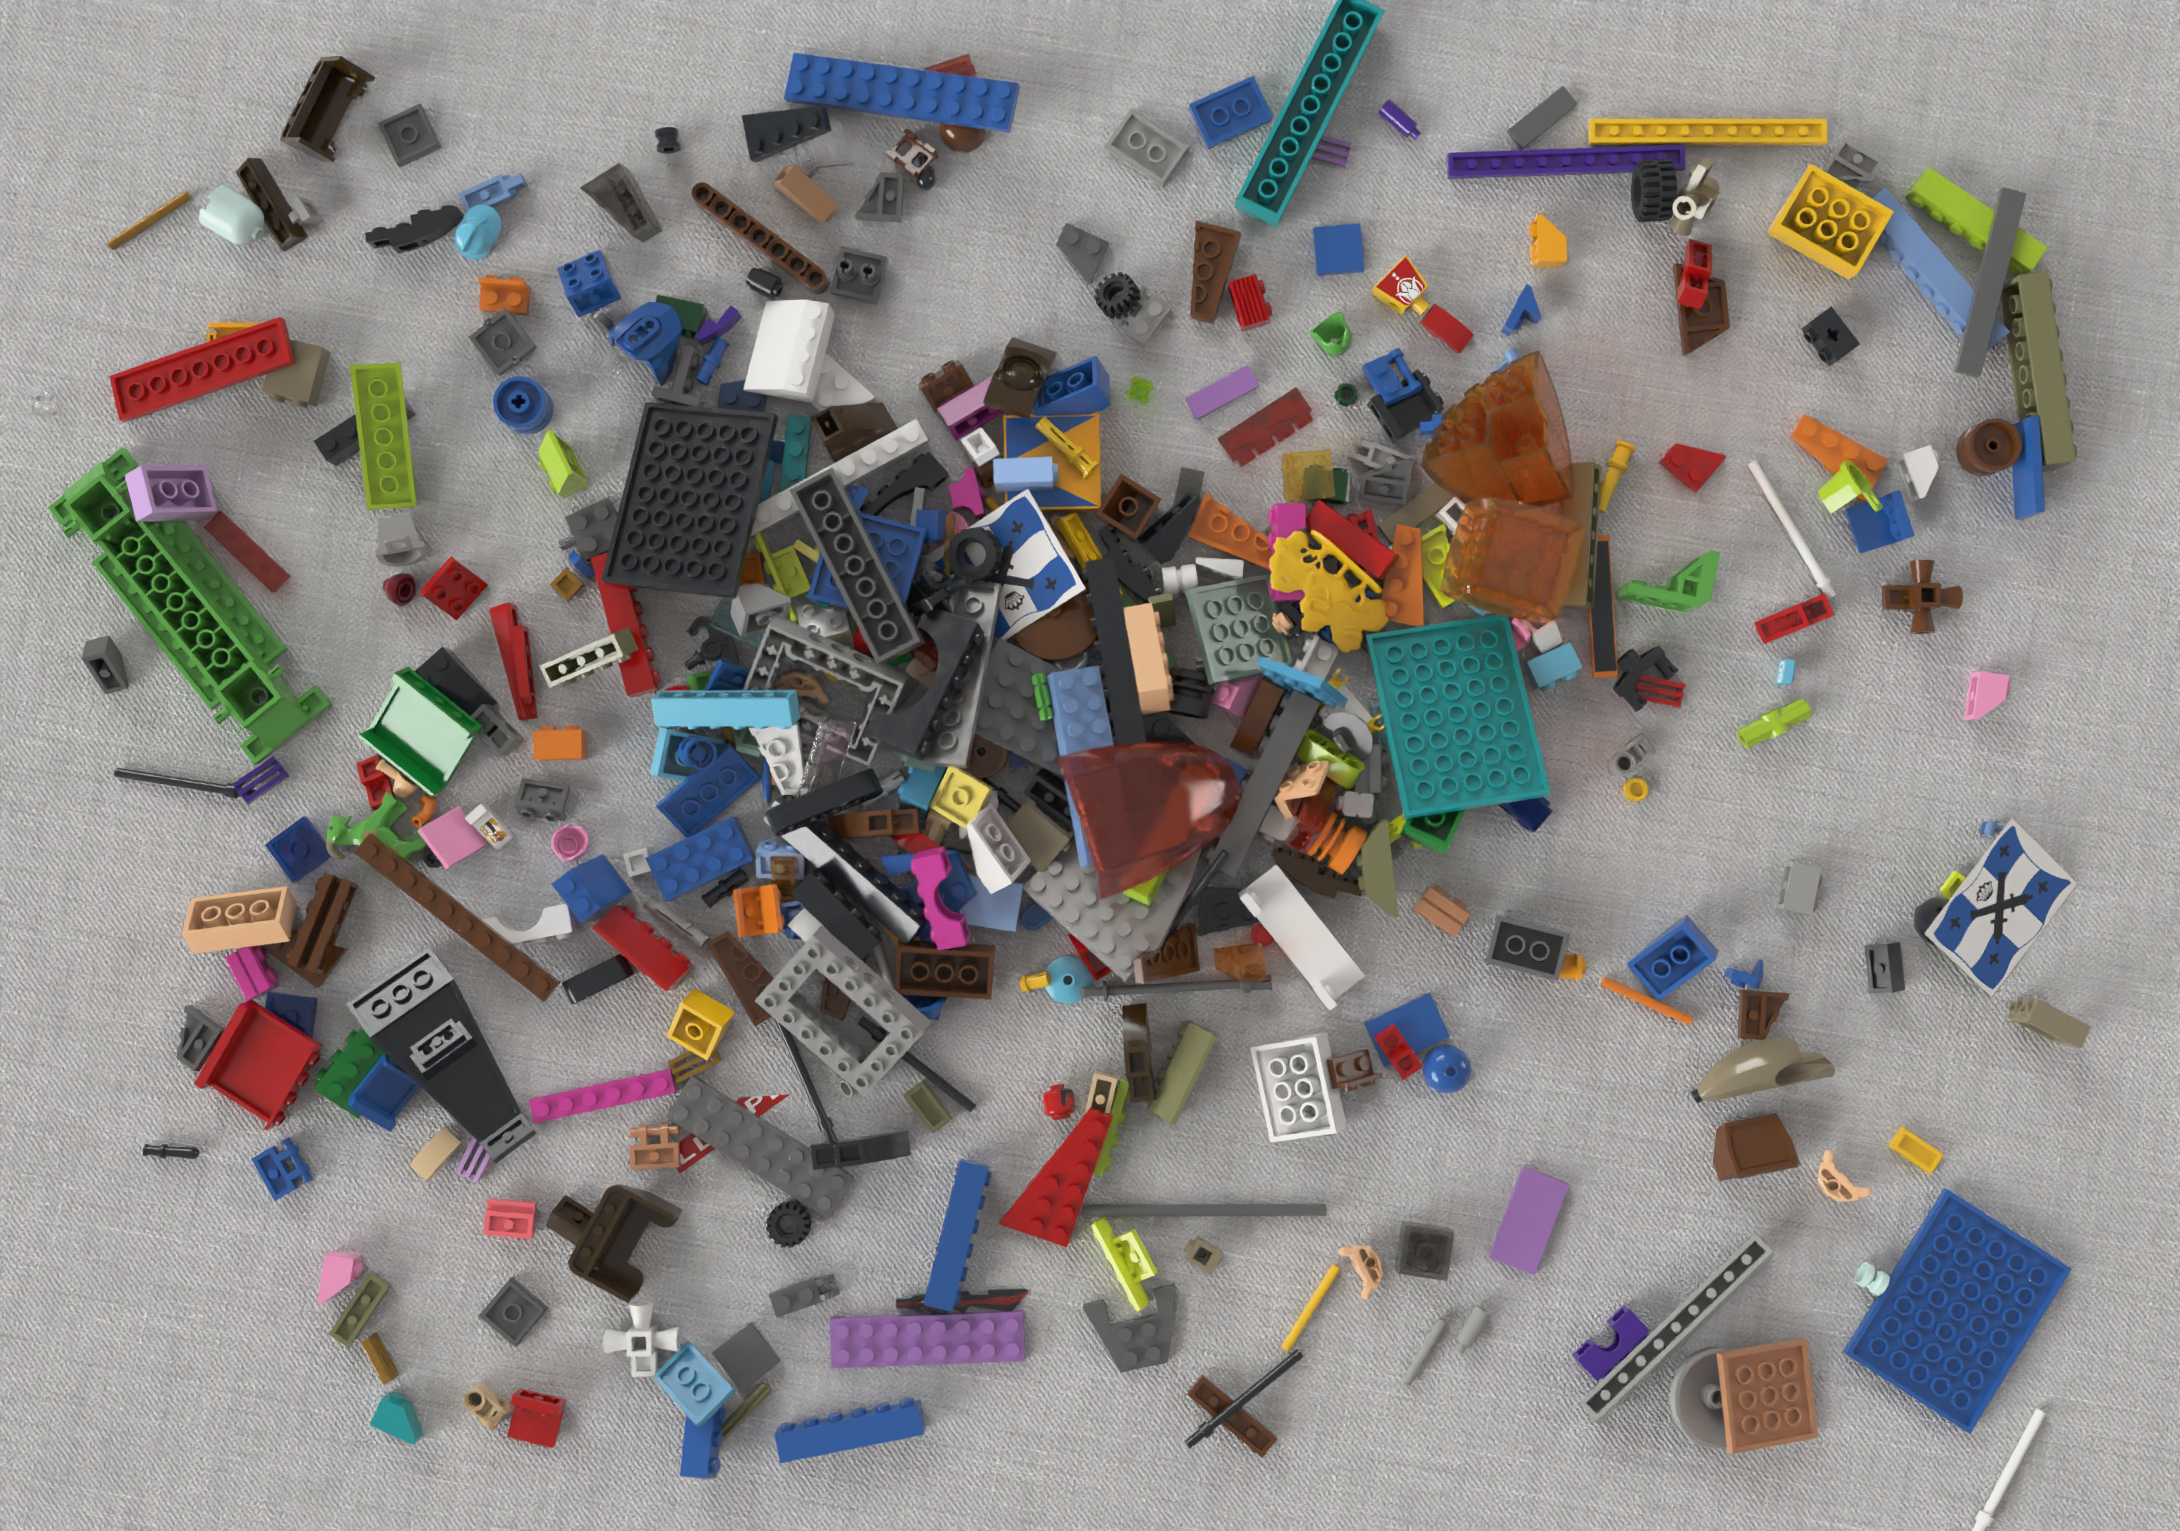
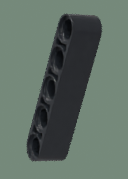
(824, 802)

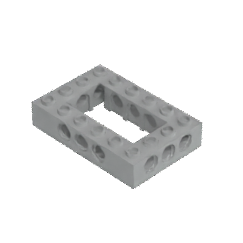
(799, 643)
(865, 989)

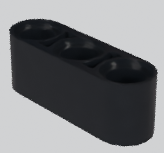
(597, 978)

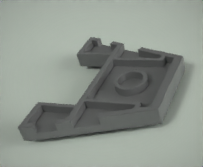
(1140, 1340)

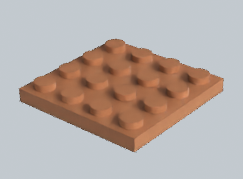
(1767, 1395)

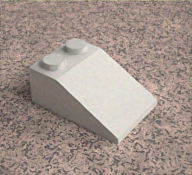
(995, 850)

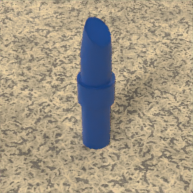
(766, 780)

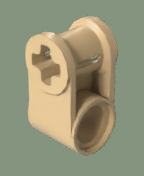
(485, 1409)

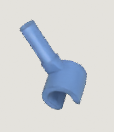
(1510, 355)
(1989, 828)

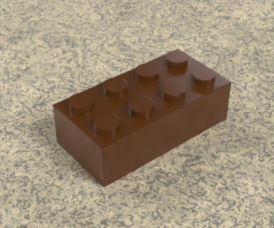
(944, 973)

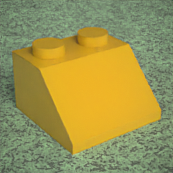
(700, 1023)

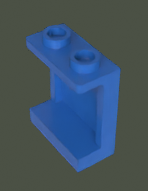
(383, 1093)

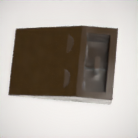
(852, 427)

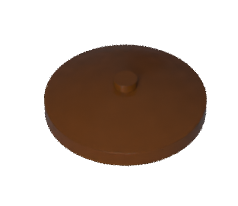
(1061, 632)

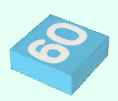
(1785, 672)

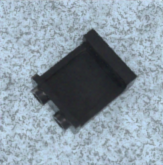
(1407, 414)

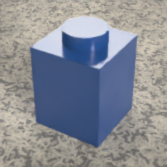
(933, 522)

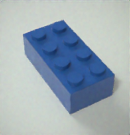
(701, 859)

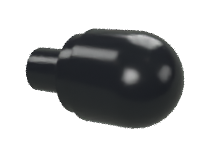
(927, 177)

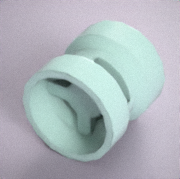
(1868, 1277)

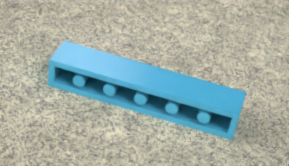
(726, 708)

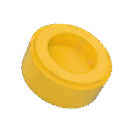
(1635, 789)

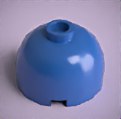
(1446, 1069)

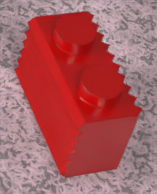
(1249, 302)

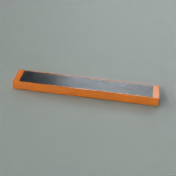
(1602, 617)

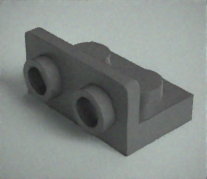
(542, 800)

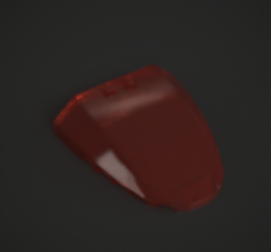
(1148, 806)

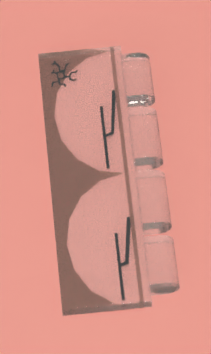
(827, 755)

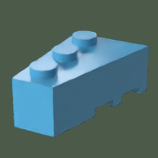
(920, 789)

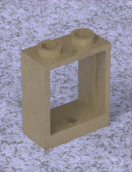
(2048, 1022)

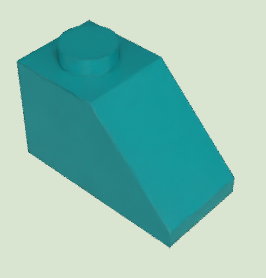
(397, 1418)

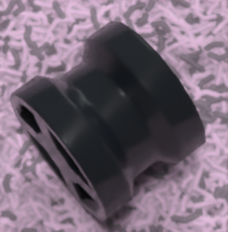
(667, 140)

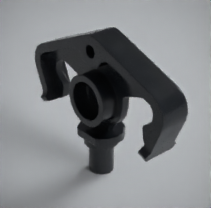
(714, 648)

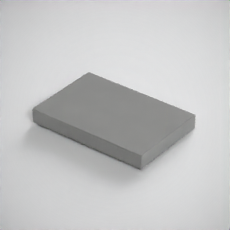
(1146, 148)

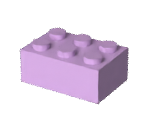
(170, 493)

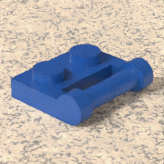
(1385, 380)

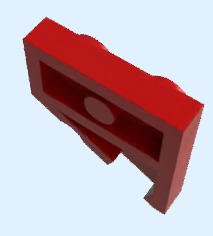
(1691, 464)

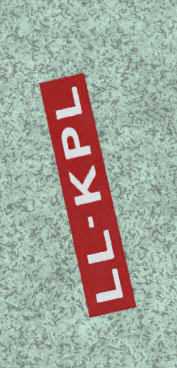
(694, 1148)

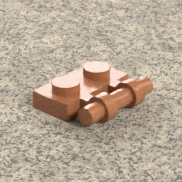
(654, 1155)

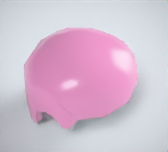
(570, 842)

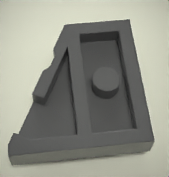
(884, 200)

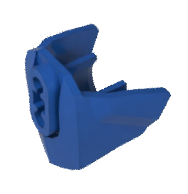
(656, 334)

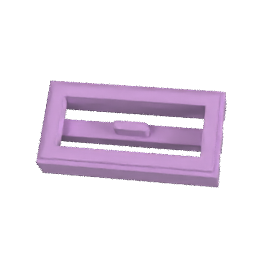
(469, 1172)

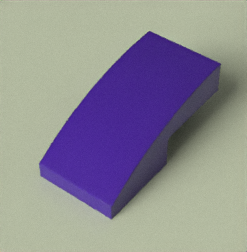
(711, 330)

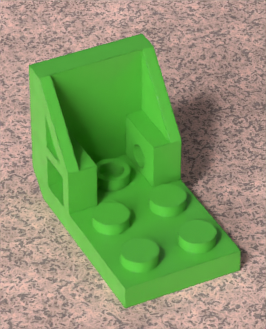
(1684, 591)

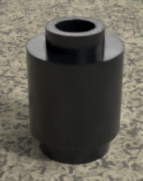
(764, 283)

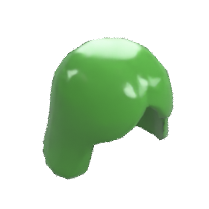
(1333, 327)

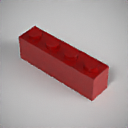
(1351, 540)

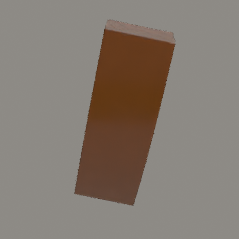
(1256, 718)

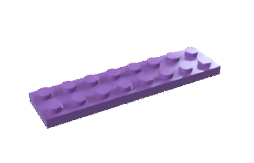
(927, 1339)

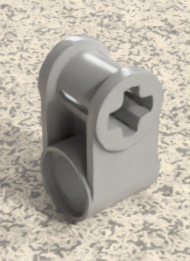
(1634, 753)

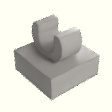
(304, 212)

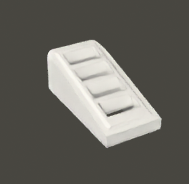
(1225, 567)

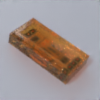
(784, 876)

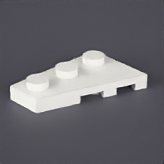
(784, 755)

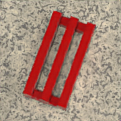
(1679, 694)

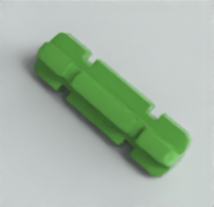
(1042, 696)

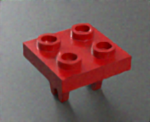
(453, 588)

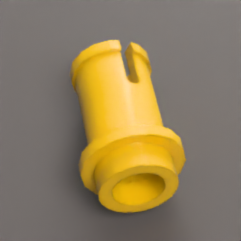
(1035, 981)

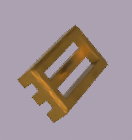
(675, 1070)
(380, 1358)

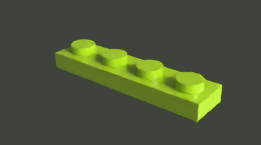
(1122, 1094)

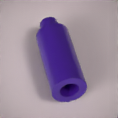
(1399, 119)

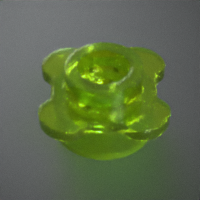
(1146, 387)

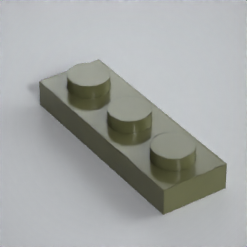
(360, 1309)

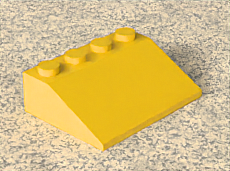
(1830, 222)

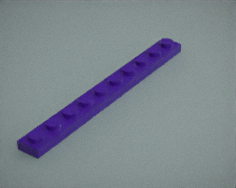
(1559, 161)

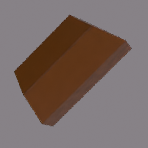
(1753, 1148)

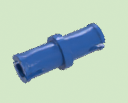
(711, 361)

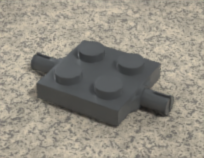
(591, 529)

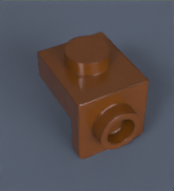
(985, 472)

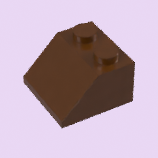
(1128, 508)

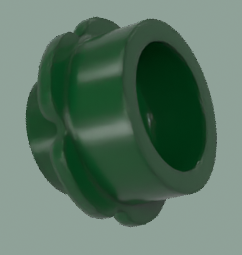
(1352, 394)

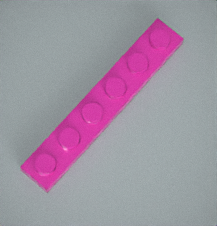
(602, 1095)

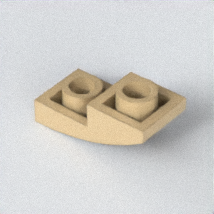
(434, 1154)

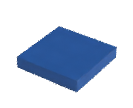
(1338, 249)

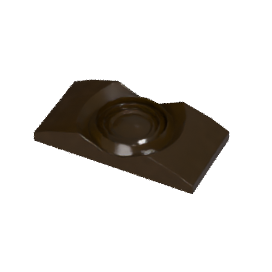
(1019, 378)

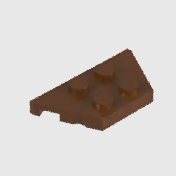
(1702, 324)

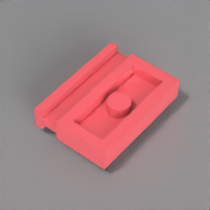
(510, 1218)

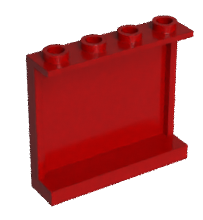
(260, 1062)

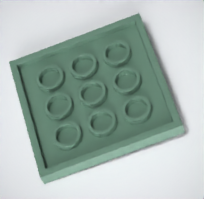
(1236, 628)

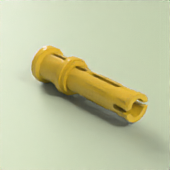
(1074, 454)
(1617, 466)

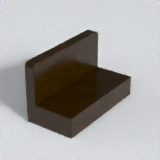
(569, 1219)

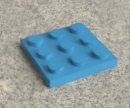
(1303, 682)

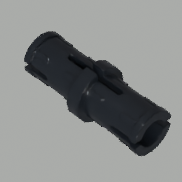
(725, 888)

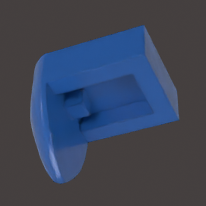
(1741, 978)

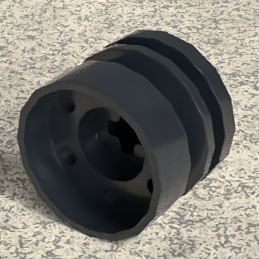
(1188, 692)

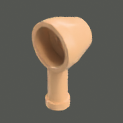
(403, 786)

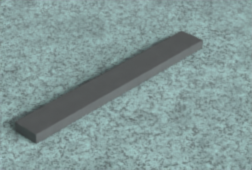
(1990, 282)

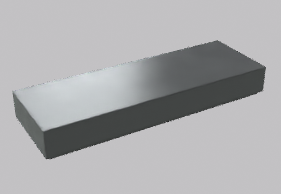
(1542, 117)

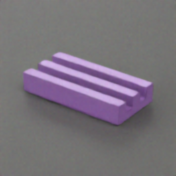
(1336, 142)

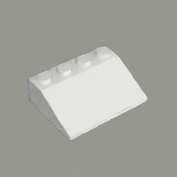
(790, 349)
(1298, 1088)

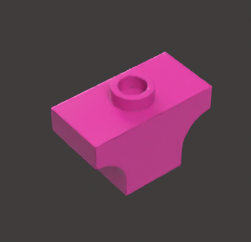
(968, 494)

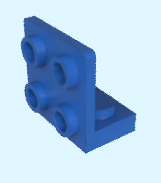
(588, 283)
(1879, 528)

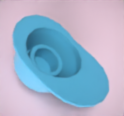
(478, 232)

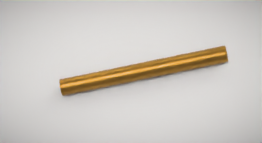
(149, 220)

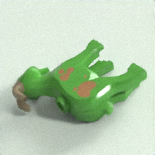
(378, 824)

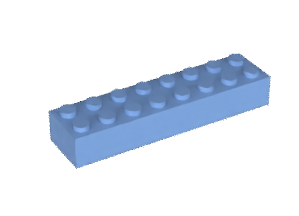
(1079, 725)

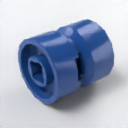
(697, 752)

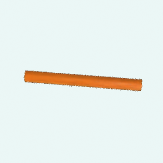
(1646, 1000)

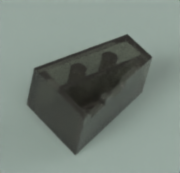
(623, 199)

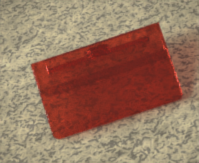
(960, 66)

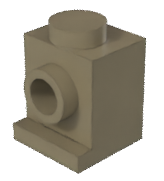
(1209, 1260)

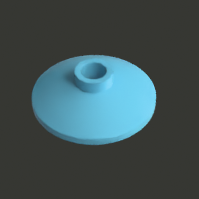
(1071, 967)

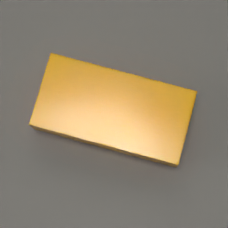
(1916, 1150)

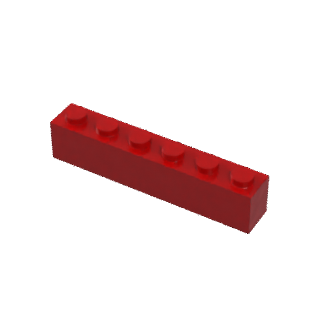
(624, 612)

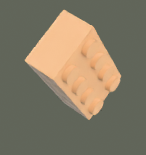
(1148, 658)
(239, 919)

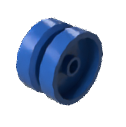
(523, 405)

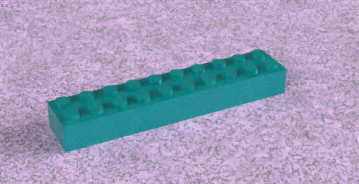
(1308, 110)

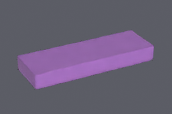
(1222, 392)

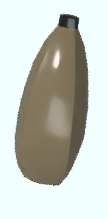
(1761, 1067)

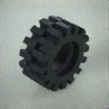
(1110, 288)
(778, 1234)

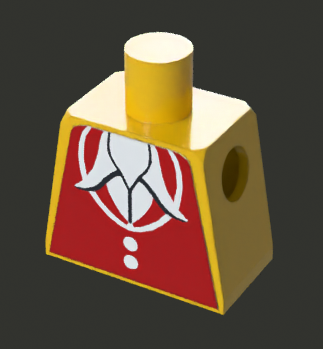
(1402, 288)

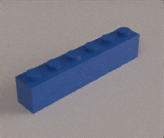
(956, 1234)
(850, 1430)

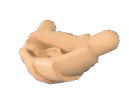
(804, 684)
(1836, 1183)
(1367, 1265)

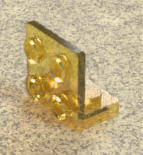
(1307, 475)

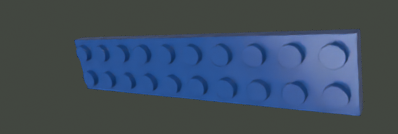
(902, 92)

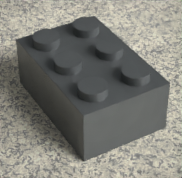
(1527, 948)

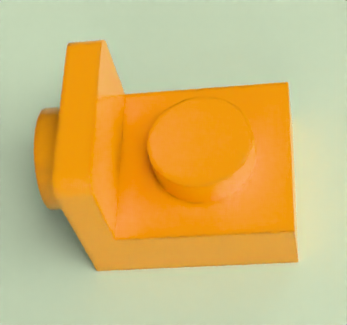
(1573, 966)

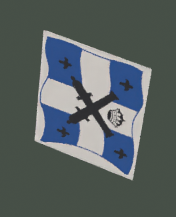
(1033, 566)
(2001, 908)

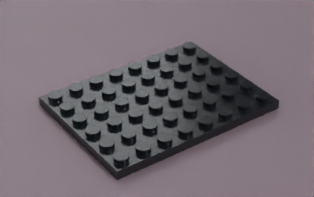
(690, 499)

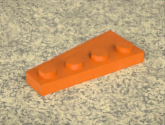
(1229, 534)
(1405, 579)

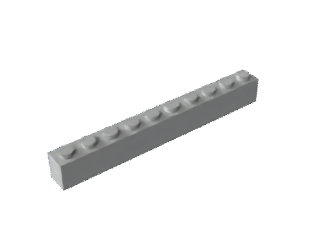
(1677, 1328)

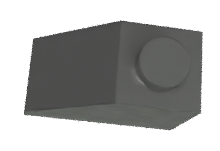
(105, 664)

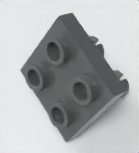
(859, 275)

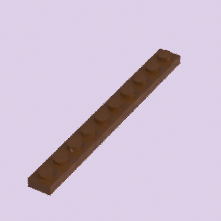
(457, 917)

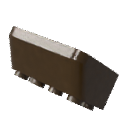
(613, 1235)

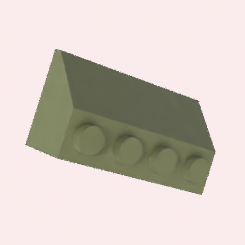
(1182, 1071)

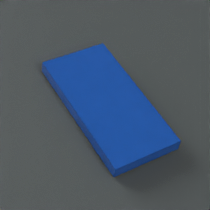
(2028, 471)
(708, 791)

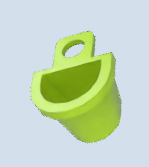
(1845, 486)

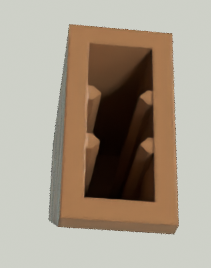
(805, 194)

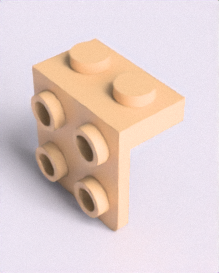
(1298, 783)

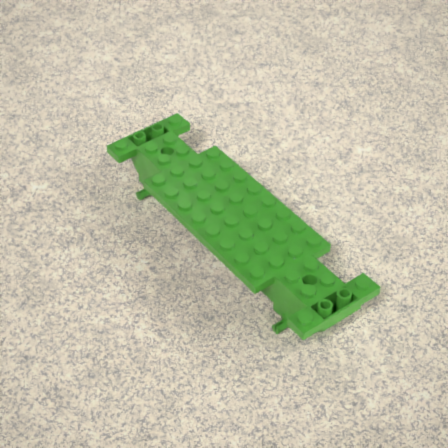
(189, 608)

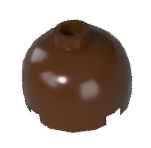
(961, 137)

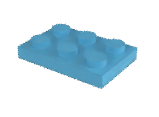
(694, 1384)

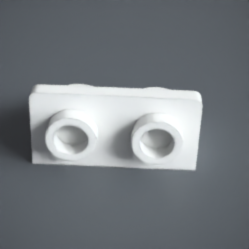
(1318, 657)

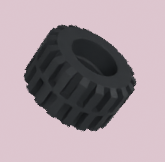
(1653, 190)

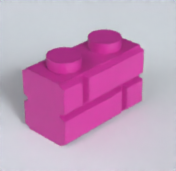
(252, 971)

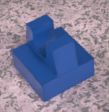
(1427, 427)

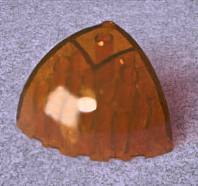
(1505, 439)

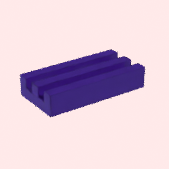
(255, 772)

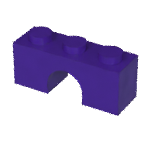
(1628, 1333)

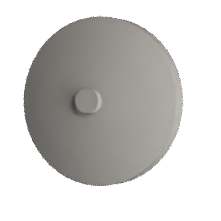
(1698, 1400)

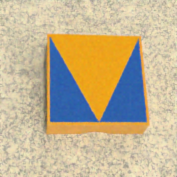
(1072, 490)

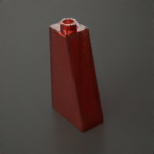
(1311, 818)

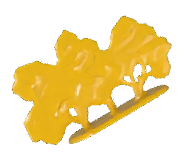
(1327, 595)

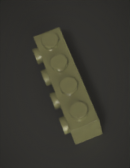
(589, 657)

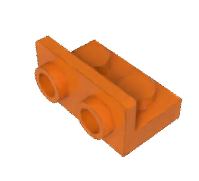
(504, 293)

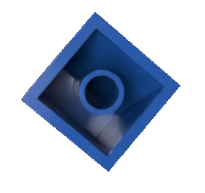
(591, 888)

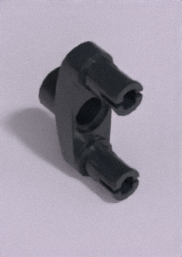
(1634, 667)

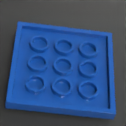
(899, 548)

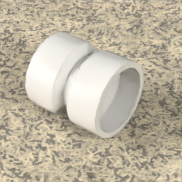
(1179, 580)

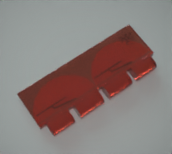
(1262, 426)

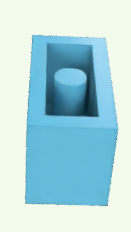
(1553, 666)

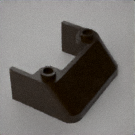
(323, 106)

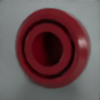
(400, 588)

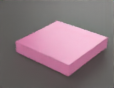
(452, 837)

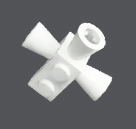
(642, 1340)

